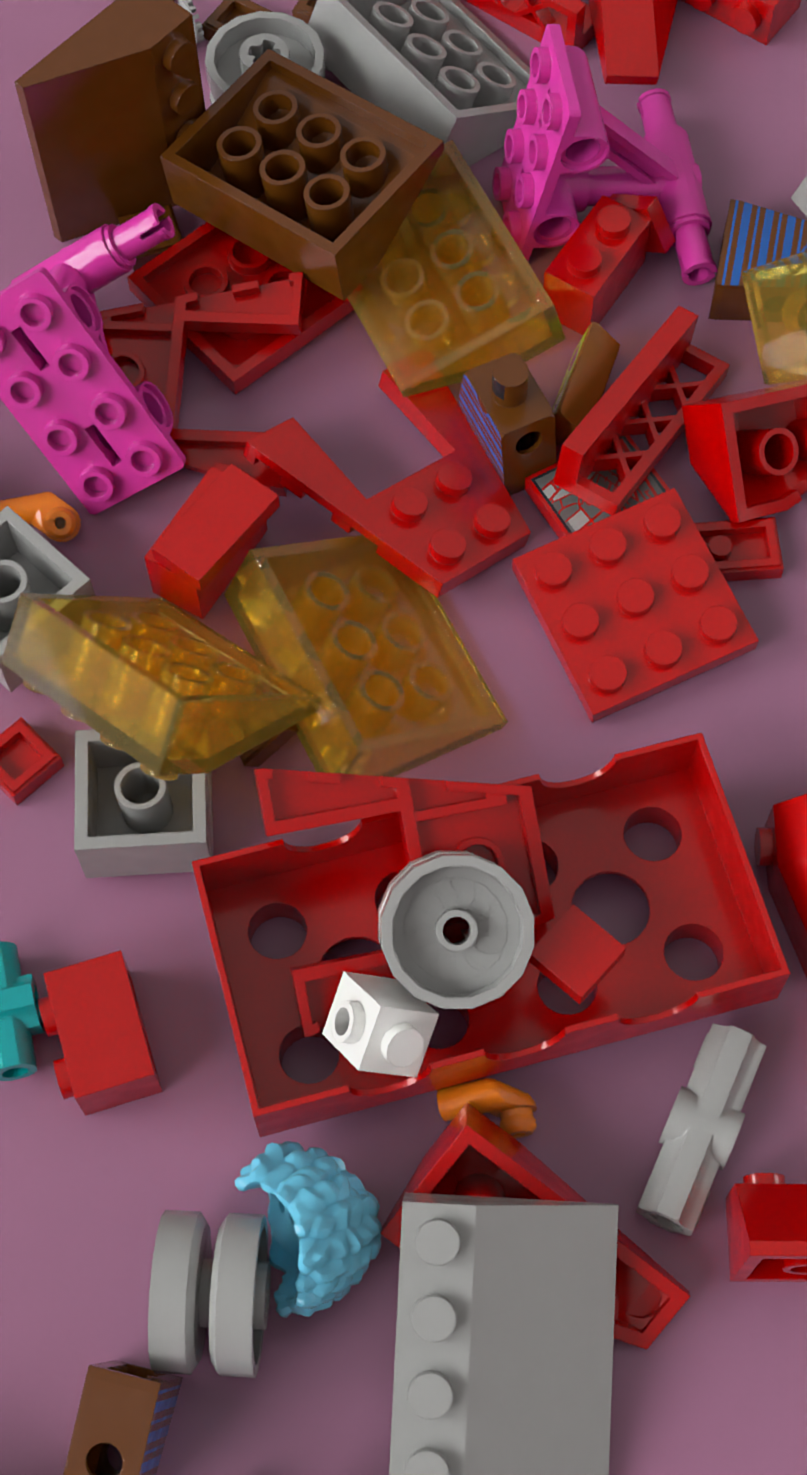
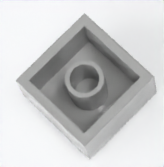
(30, 566)
(135, 821)

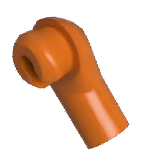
(47, 514)
(491, 1097)

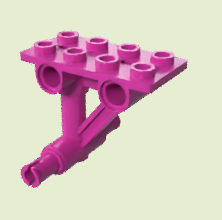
(564, 138)
(66, 384)

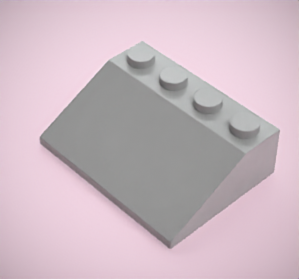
(425, 66)
(504, 1336)

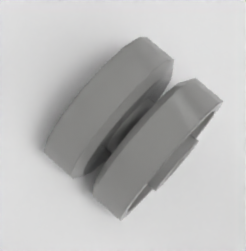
(249, 36)
(492, 948)
(205, 1292)

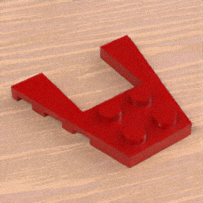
(152, 348)
(432, 524)
(433, 816)

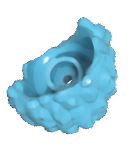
(318, 1223)

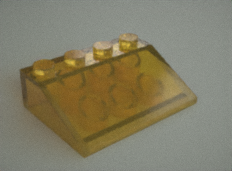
(453, 287)
(368, 646)
(151, 680)

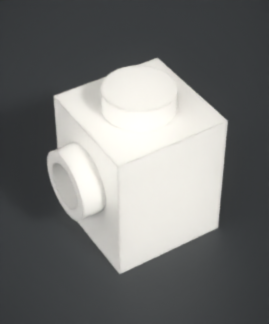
(379, 1025)

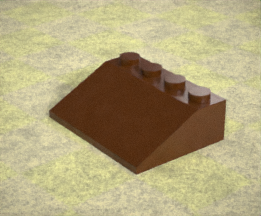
(108, 110)
(302, 171)

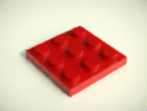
(210, 264)
(634, 604)

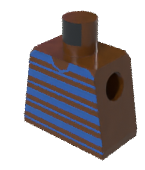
(751, 240)
(508, 405)
(125, 1409)

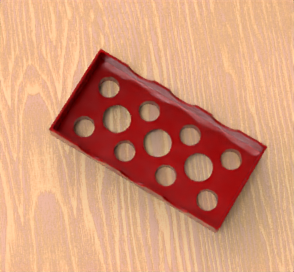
(334, 891)

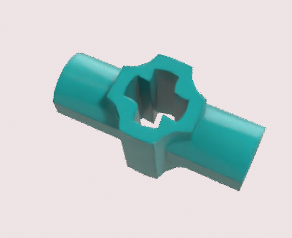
(18, 1017)

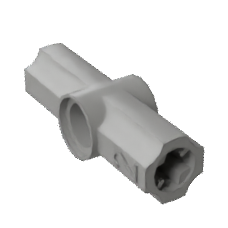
(701, 1129)

